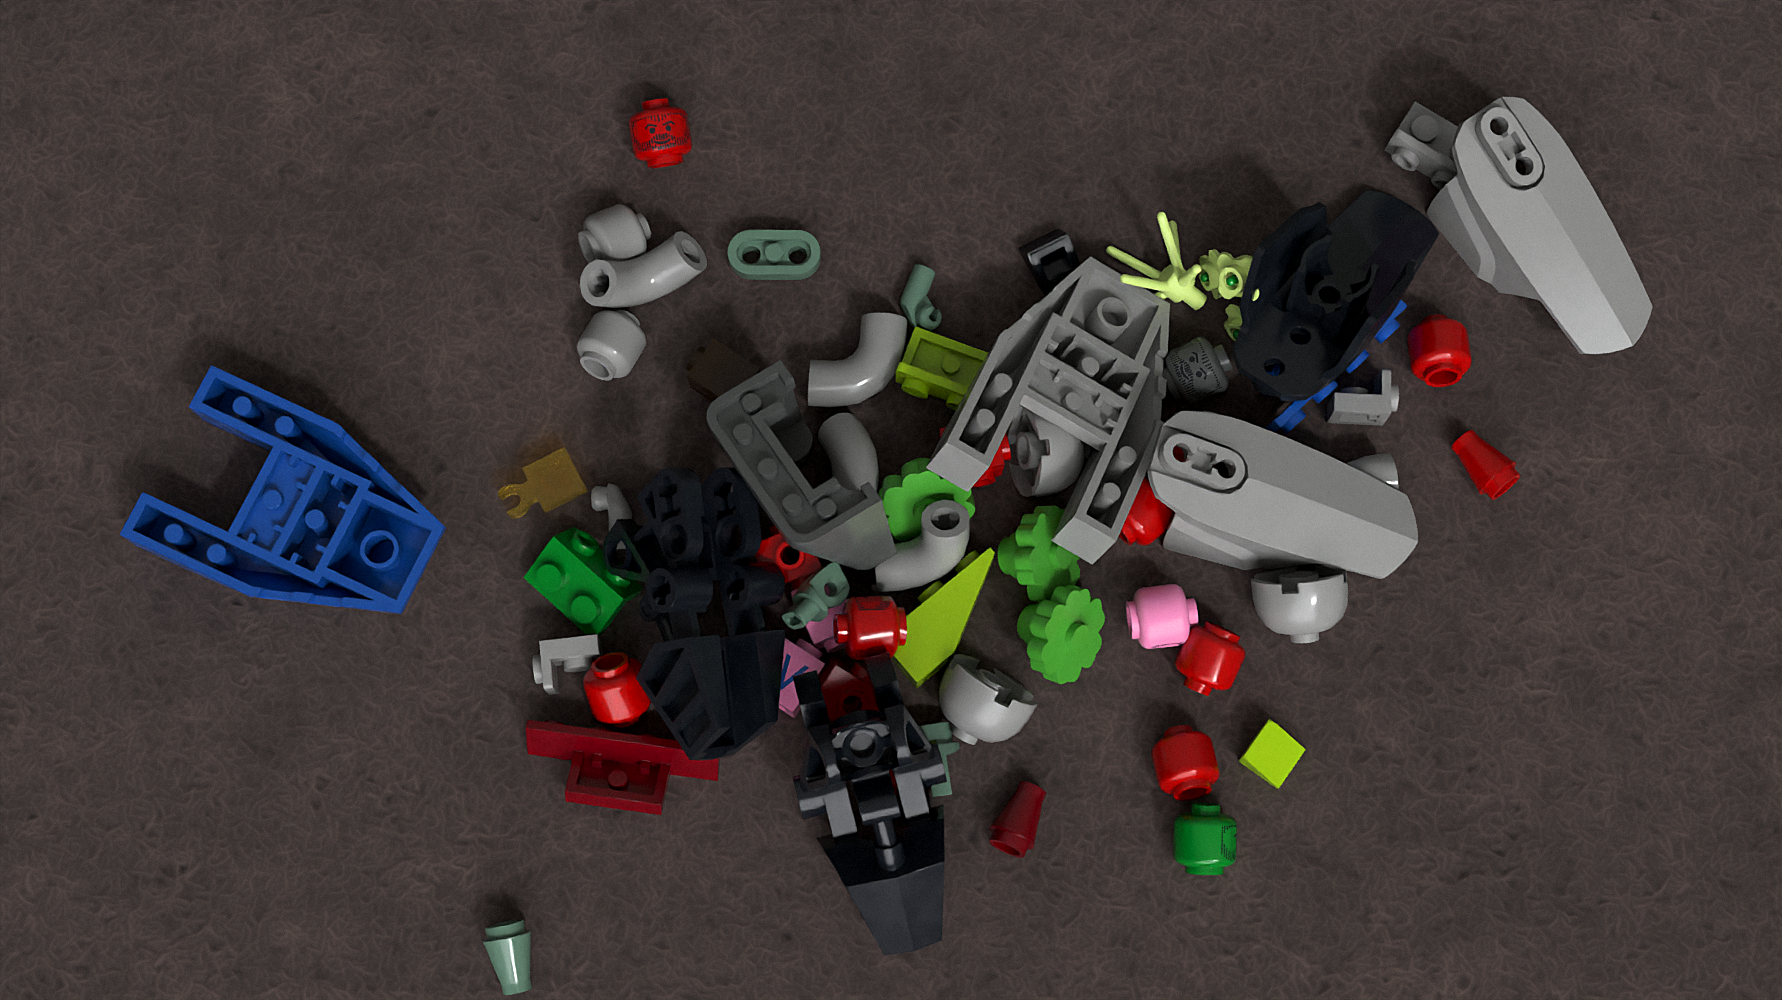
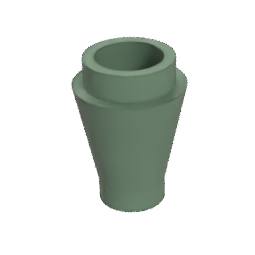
(510, 954)

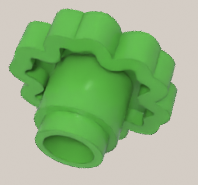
(912, 491)
(1035, 558)
(1062, 633)

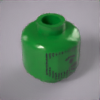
(1204, 839)

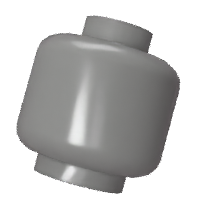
(614, 234)
(611, 344)

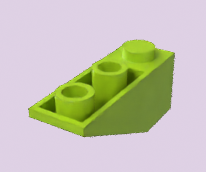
(940, 620)

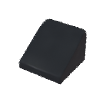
(1050, 259)

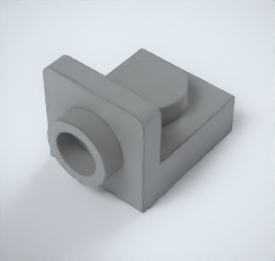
(1356, 406)
(573, 653)

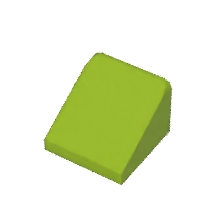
(1272, 754)

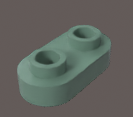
(774, 252)

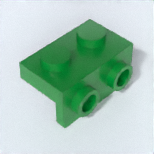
(578, 583)

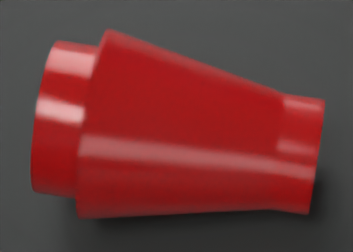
(1487, 467)

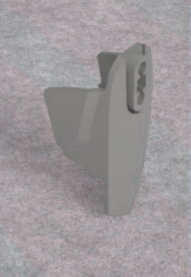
(1541, 229)
(1277, 504)

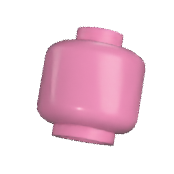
(1161, 616)

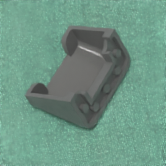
(765, 442)

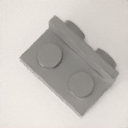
(1425, 145)

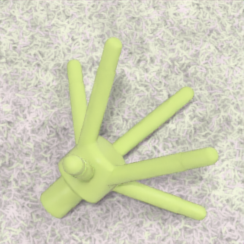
(1174, 280)

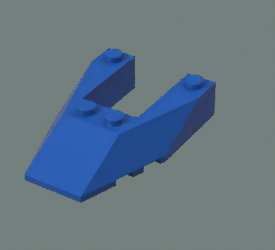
(316, 522)

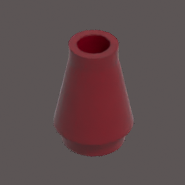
(1018, 822)

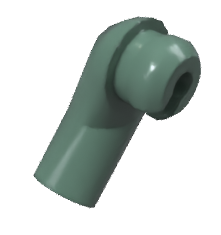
(916, 302)

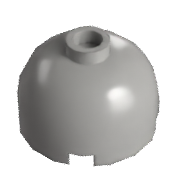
(1046, 455)
(1300, 600)
(983, 702)

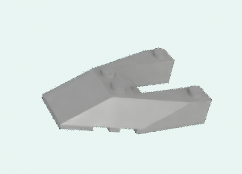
(1093, 368)

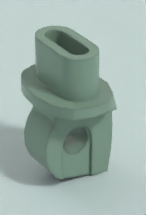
(810, 599)
(944, 739)

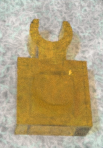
(550, 481)

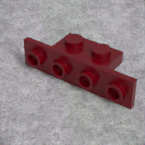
(614, 766)

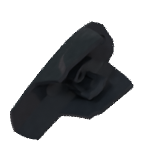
(1326, 290)

